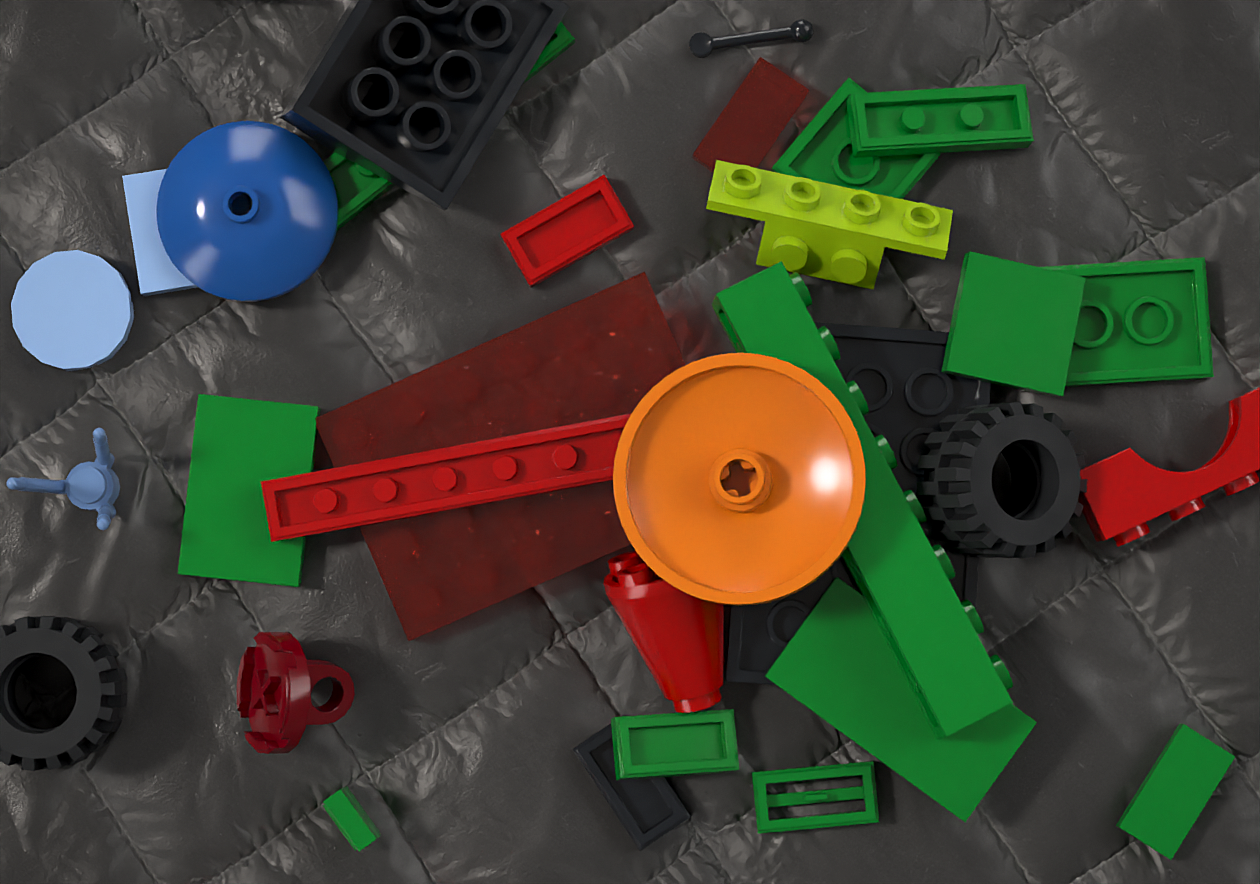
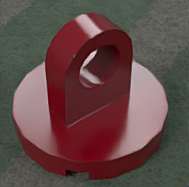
(277, 690)

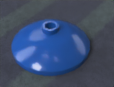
(272, 244)

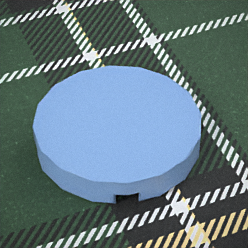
(72, 310)

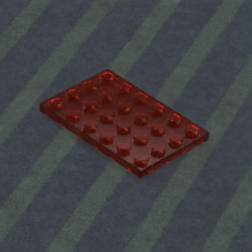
(547, 374)

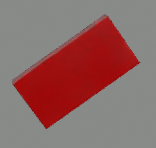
(567, 231)

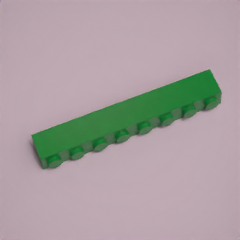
(889, 552)

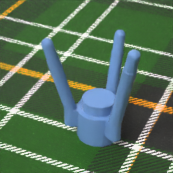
(88, 484)

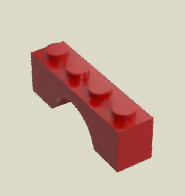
(1130, 491)

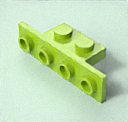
(826, 226)

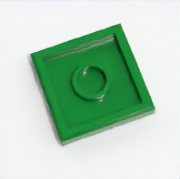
(826, 154)
(1013, 324)

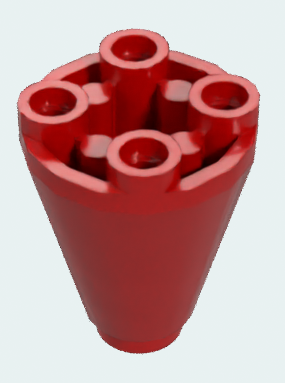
(672, 631)

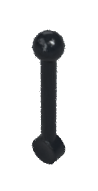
(702, 44)

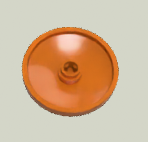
(739, 479)

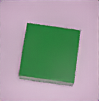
(351, 819)

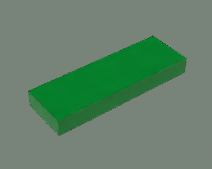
(939, 120)

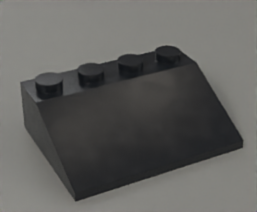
(421, 85)

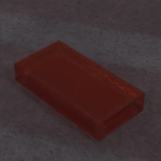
(752, 118)

